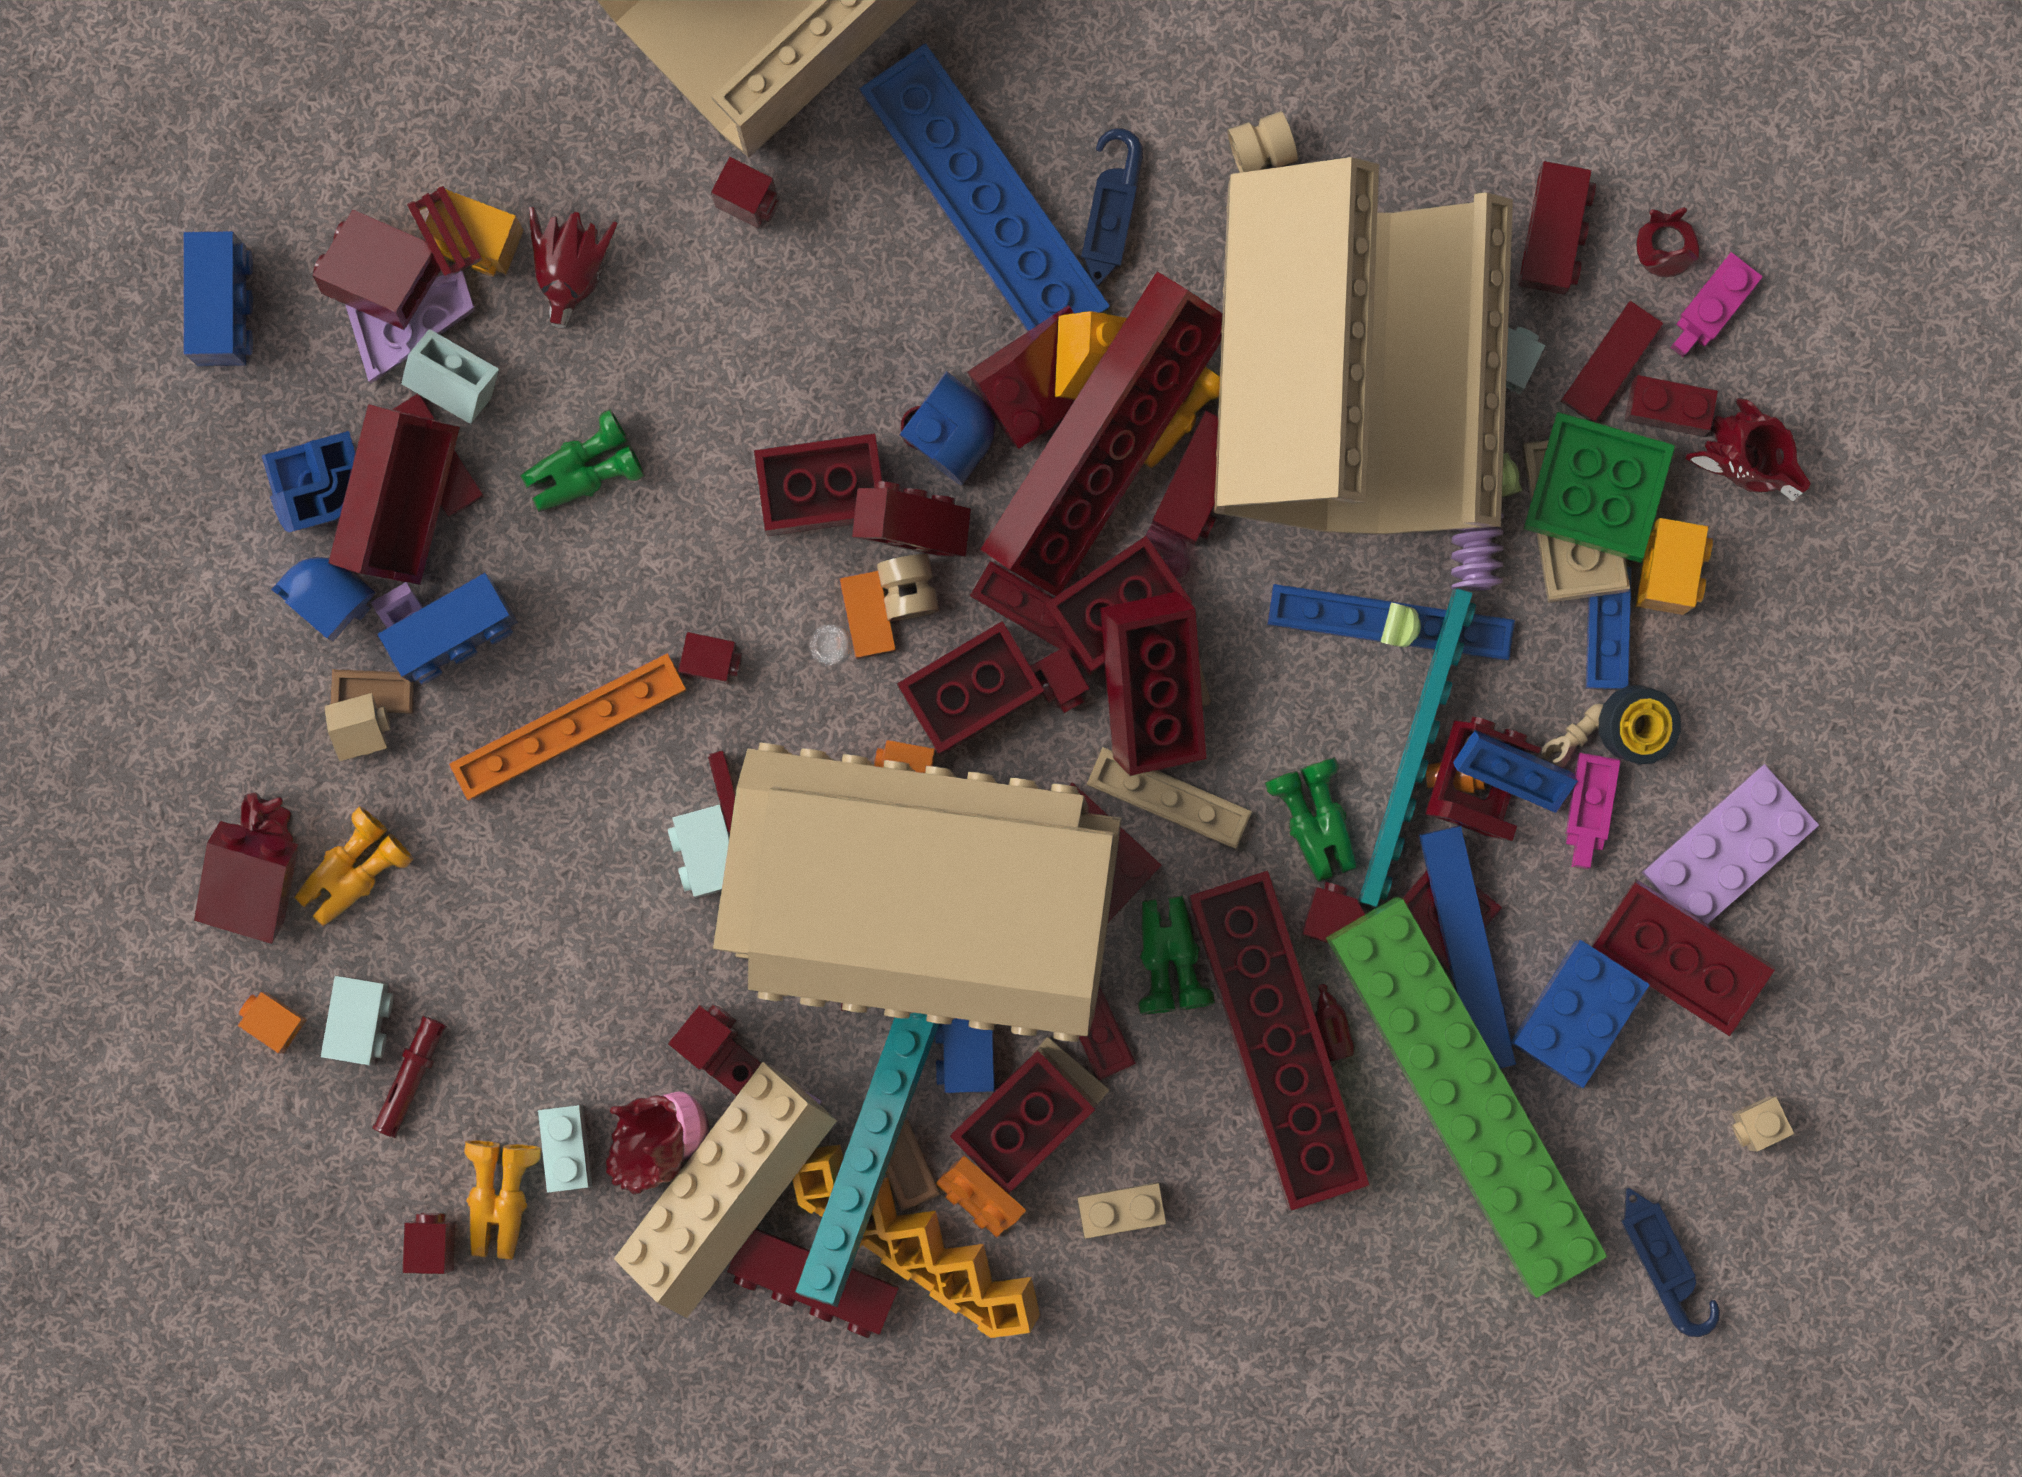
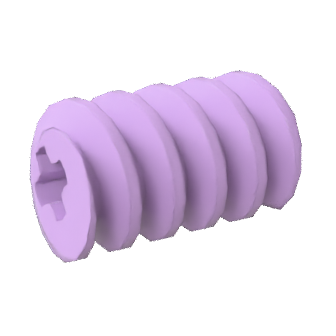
(1476, 558)

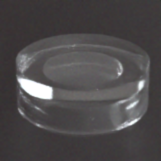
(831, 644)

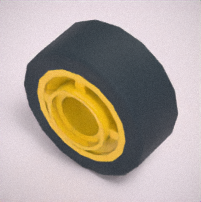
(1660, 728)

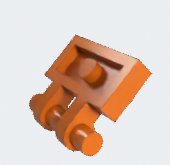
(980, 1196)

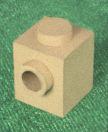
(357, 726)
(1761, 1124)

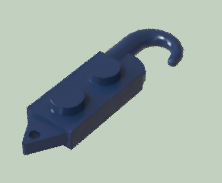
(1112, 208)
(1664, 1262)

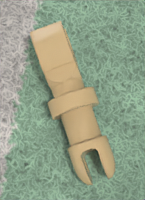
(1575, 736)

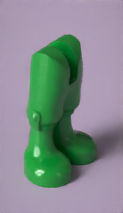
(569, 467)
(1317, 831)
(1168, 945)

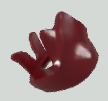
(1662, 262)
(265, 816)

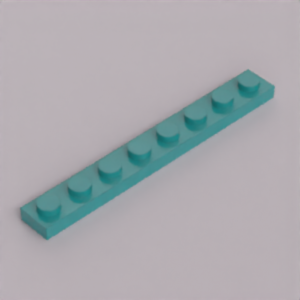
(1422, 731)
(867, 1159)

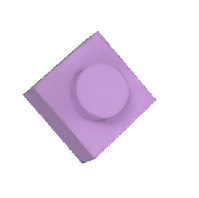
(396, 605)

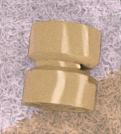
(1264, 144)
(906, 573)

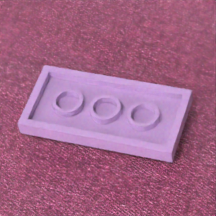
(1731, 846)

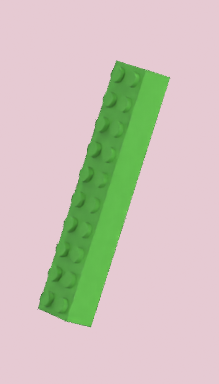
(1466, 1097)

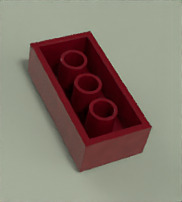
(1153, 683)

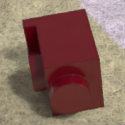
(1061, 680)
(727, 1060)

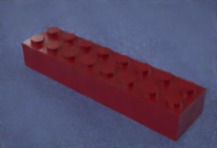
(1106, 435)
(1278, 1040)

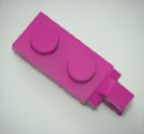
(1715, 303)
(1591, 806)

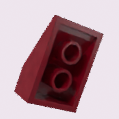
(1022, 381)

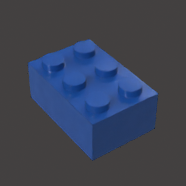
(216, 299)
(448, 630)
(1579, 1014)

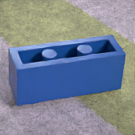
(966, 1058)

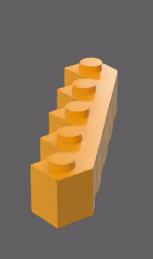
(916, 1250)

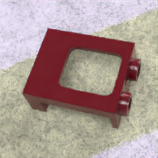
(1466, 810)

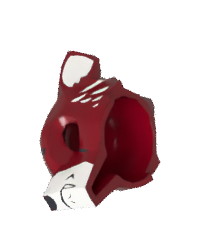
(567, 262)
(1750, 453)

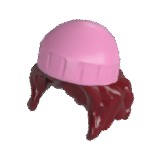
(654, 1140)

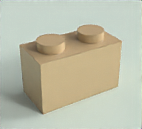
(1121, 1210)

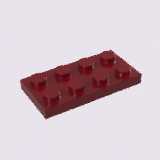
(1683, 957)

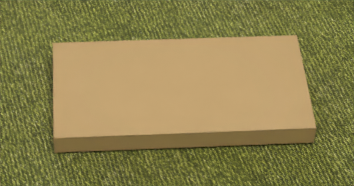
(1568, 568)

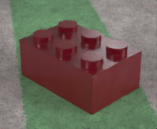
(815, 482)
(1127, 577)
(970, 688)
(1024, 1120)

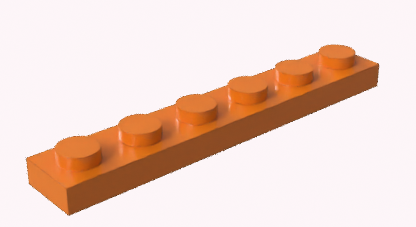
(567, 727)

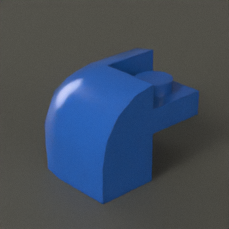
(952, 428)
(310, 480)
(324, 595)

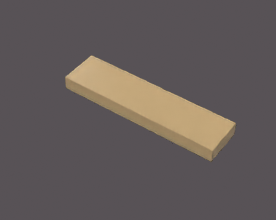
(1171, 800)

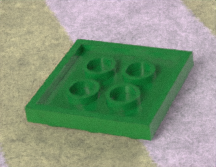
(1599, 487)

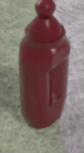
(1333, 1026)

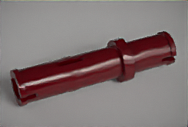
(409, 1076)

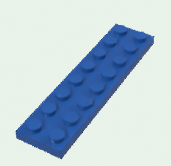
(979, 190)

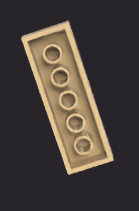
(724, 1190)

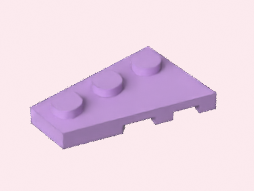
(387, 346)

